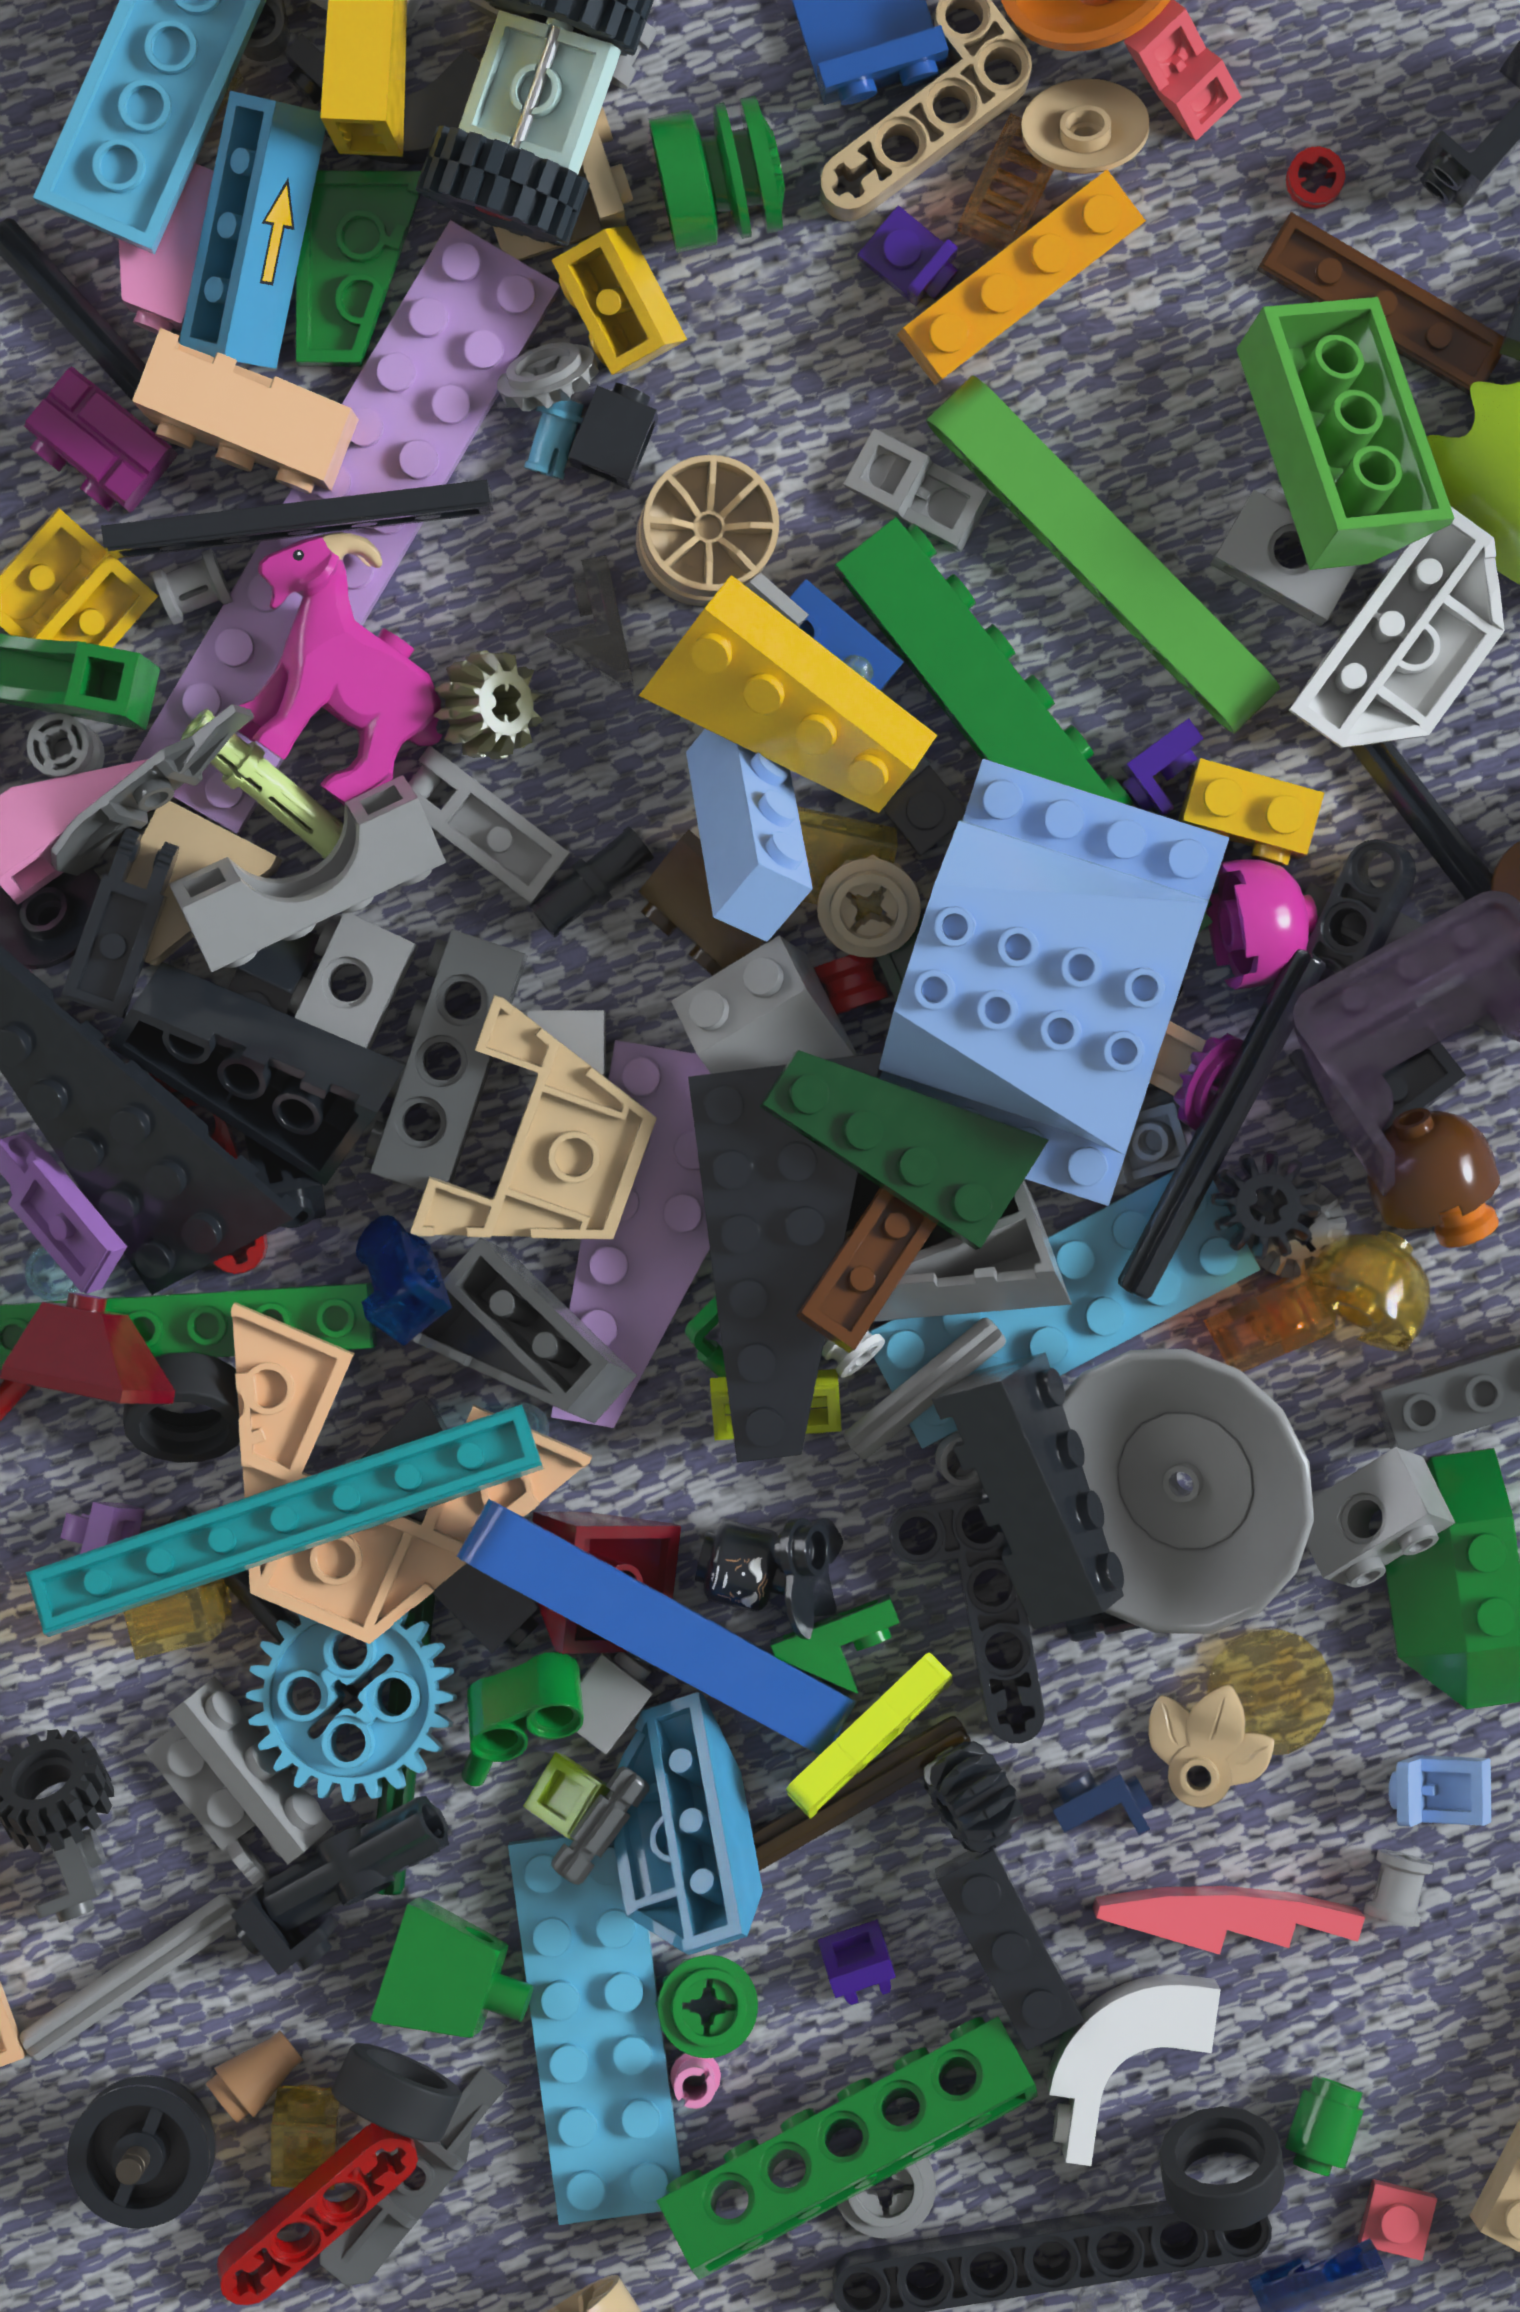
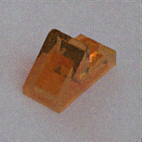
(1270, 1323)

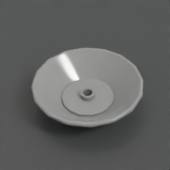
(1207, 1551)

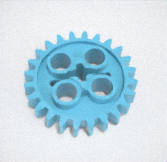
(389, 1738)

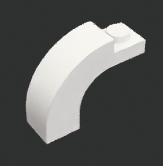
(1119, 2024)

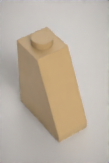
(200, 846)

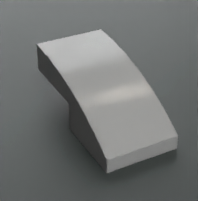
(917, 490)

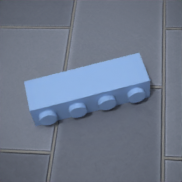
(747, 835)

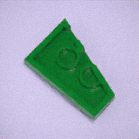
(349, 261)

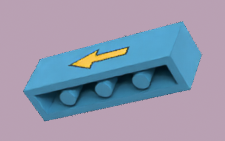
(253, 229)

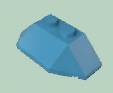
(690, 1842)

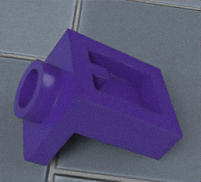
(910, 257)
(1167, 755)

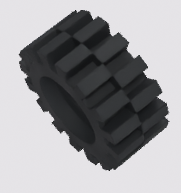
(69, 1808)

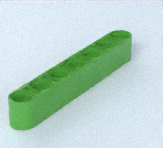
(1103, 554)

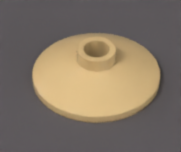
(1085, 126)

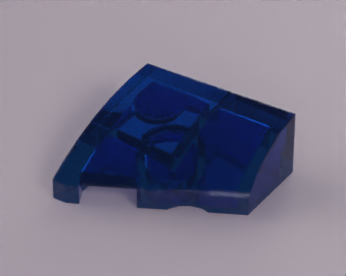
(1303, 2285)

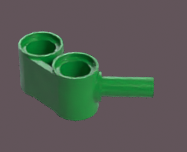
(532, 1696)

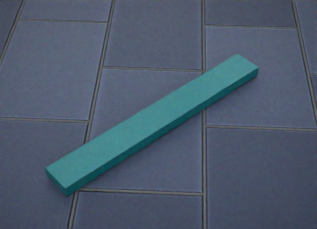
(284, 1521)

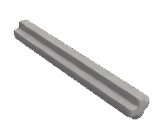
(129, 1978)

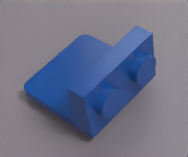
(869, 45)

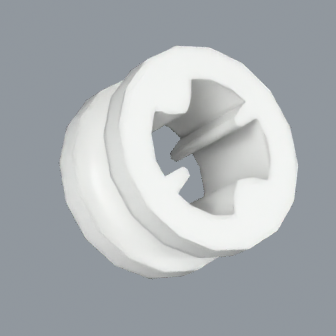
(851, 1362)

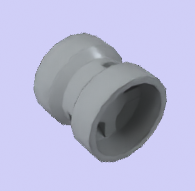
(75, 755)

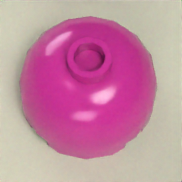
(1258, 920)

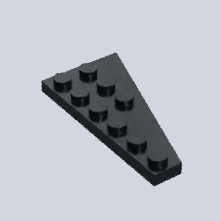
(773, 1229)

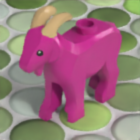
(339, 667)

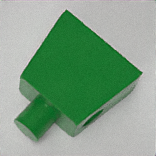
(446, 1975)

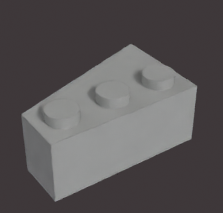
(1006, 1273)

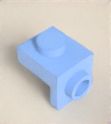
(1441, 1790)

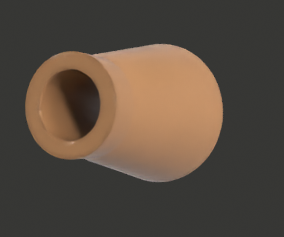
(253, 2076)

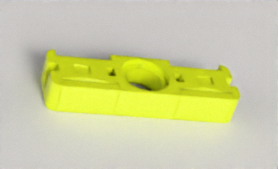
(869, 1734)

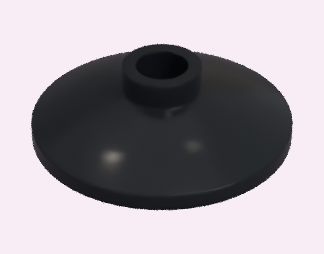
(27, 926)

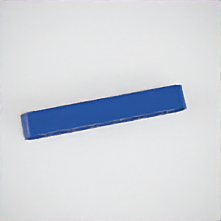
(655, 1627)

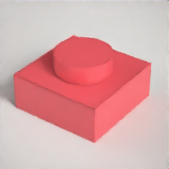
(1398, 2219)

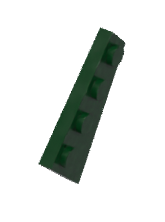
(917, 1148)

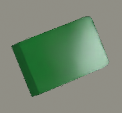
(823, 1654)

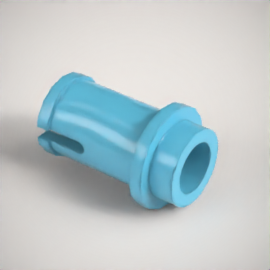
(554, 438)

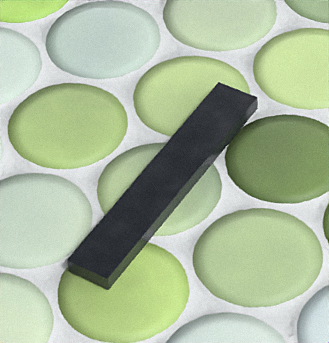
(297, 519)

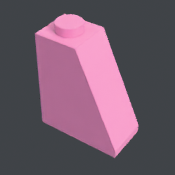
(160, 282)

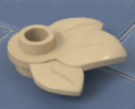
(1211, 1738)

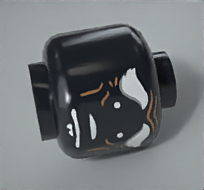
(740, 1566)

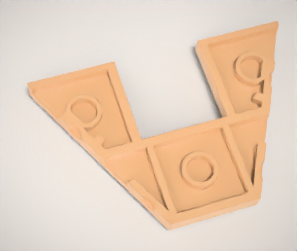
(379, 1573)

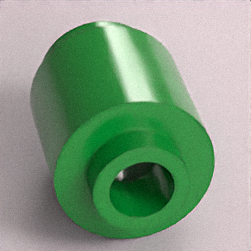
(1325, 2126)

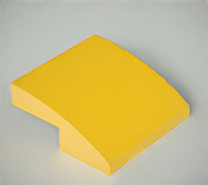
(69, 588)

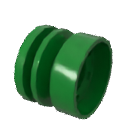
(717, 173)

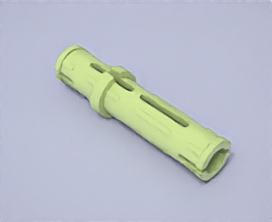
(291, 805)

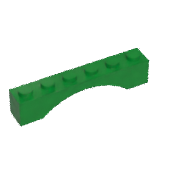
(78, 680)

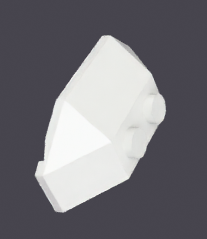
(1410, 642)

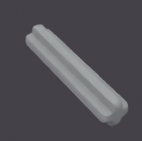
(917, 1392)

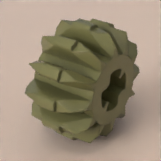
(489, 705)

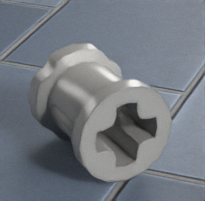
(192, 586)
(1398, 1888)

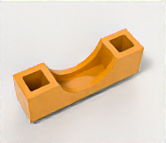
(1020, 277)

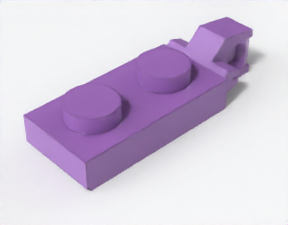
(59, 1214)

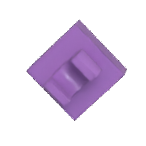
(104, 1525)

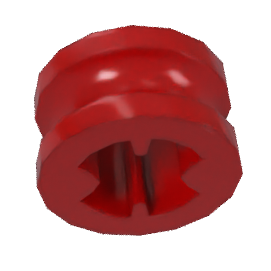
(1307, 159)

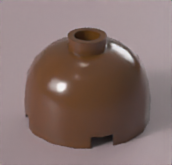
(1437, 1167)

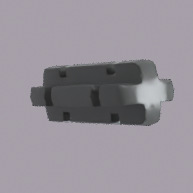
(600, 1825)

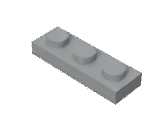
(229, 1745)

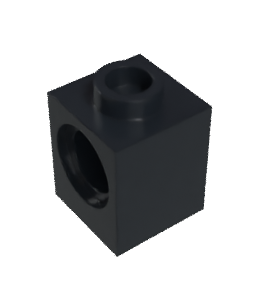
(614, 434)

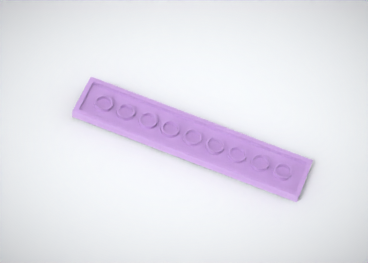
(416, 417)

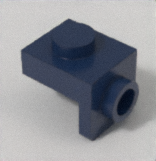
(1087, 1797)

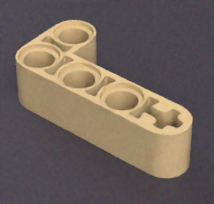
(918, 120)

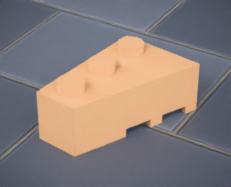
(244, 415)

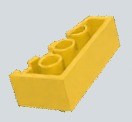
(788, 698)

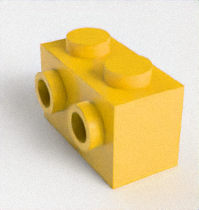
(618, 300)
(1252, 810)

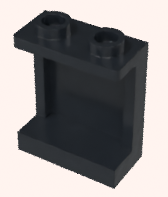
(1459, 174)

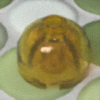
(1374, 1287)

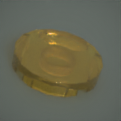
(1255, 1670)

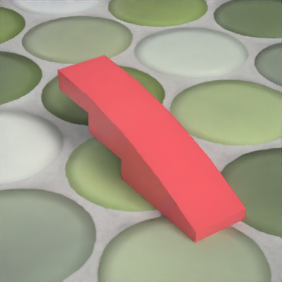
(1205, 1913)

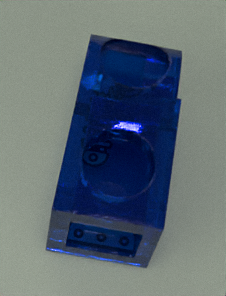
(404, 1278)

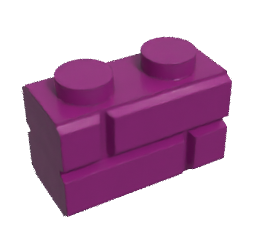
(99, 440)

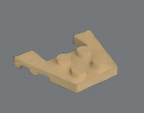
(569, 1155)

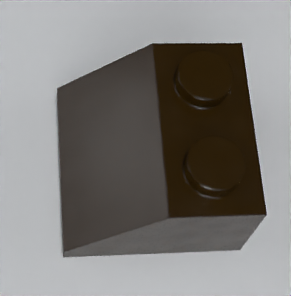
(681, 900)

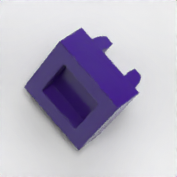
(857, 1960)

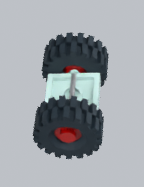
(533, 115)

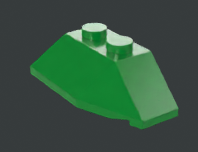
(1461, 1597)

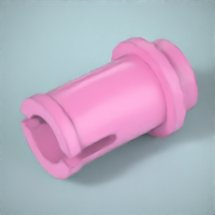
(688, 2065)

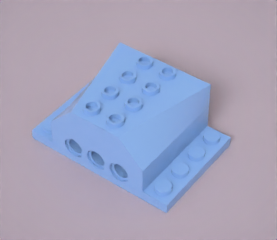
(1052, 968)

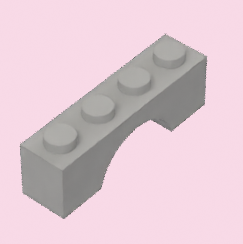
(380, 846)

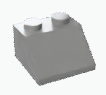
(762, 1012)

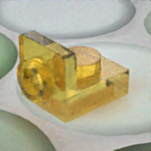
(302, 2132)

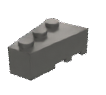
(524, 1335)

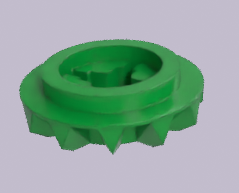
(725, 2028)

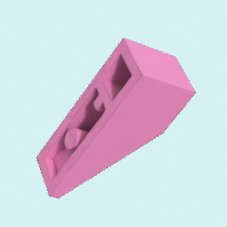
(36, 817)

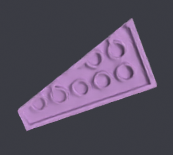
(635, 1282)

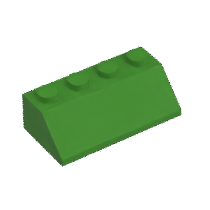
(1343, 430)

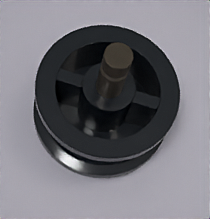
(141, 2151)

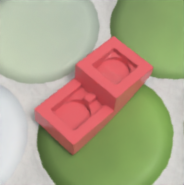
(1182, 70)

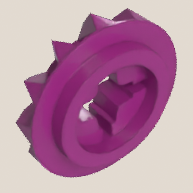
(1198, 1084)

